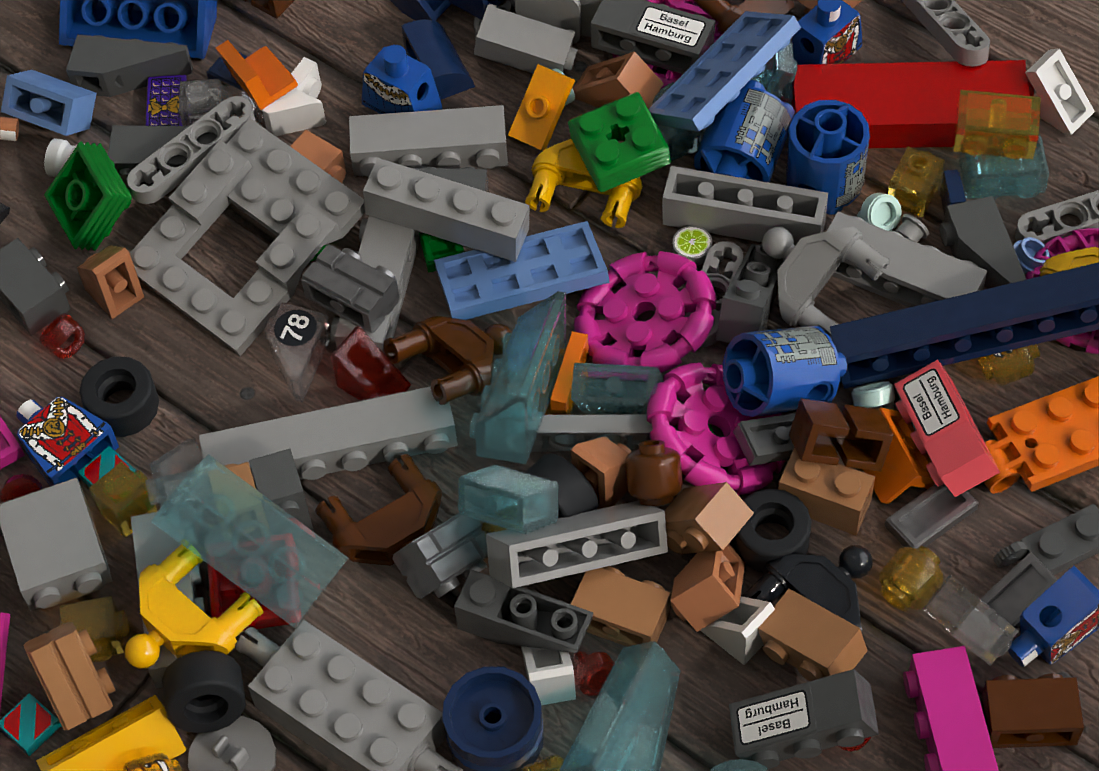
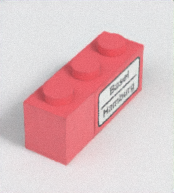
(944, 429)

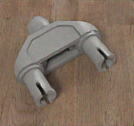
(811, 266)

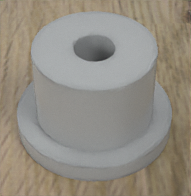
(912, 228)

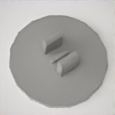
(237, 747)

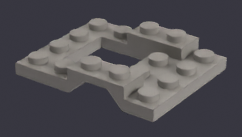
(277, 191)

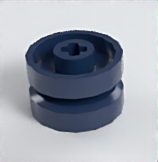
(493, 720)

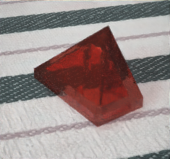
(364, 369)

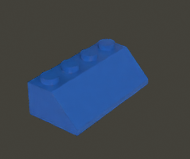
(147, 20)

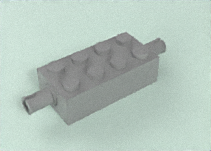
(343, 704)

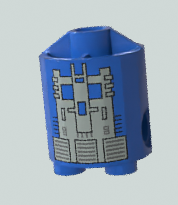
(746, 135)
(828, 151)
(778, 367)

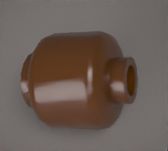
(654, 473)

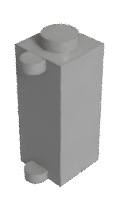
(523, 41)

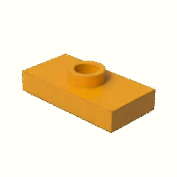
(541, 107)

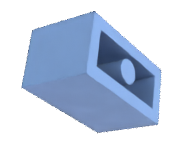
(48, 102)

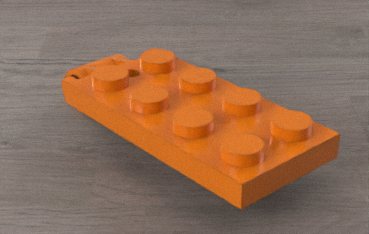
(1059, 431)

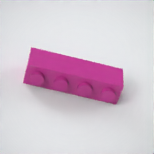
(949, 711)

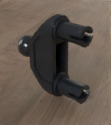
(817, 580)

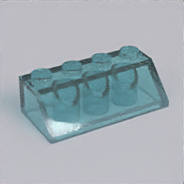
(522, 383)
(250, 540)

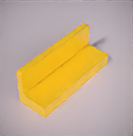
(126, 737)

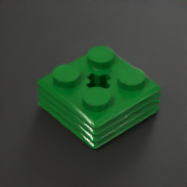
(612, 162)
(88, 196)

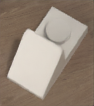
(1061, 95)
(300, 106)

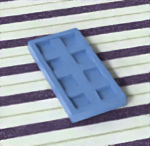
(724, 70)
(547, 263)

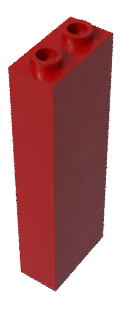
(907, 100)

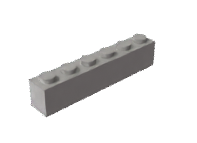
(342, 435)

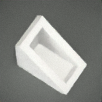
(738, 629)
(550, 674)

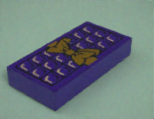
(163, 100)

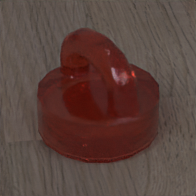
(58, 332)
(19, 486)
(592, 671)

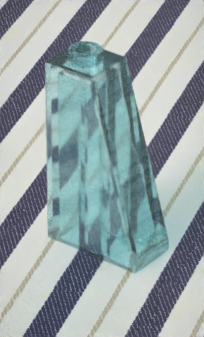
(629, 715)

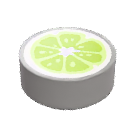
(692, 243)

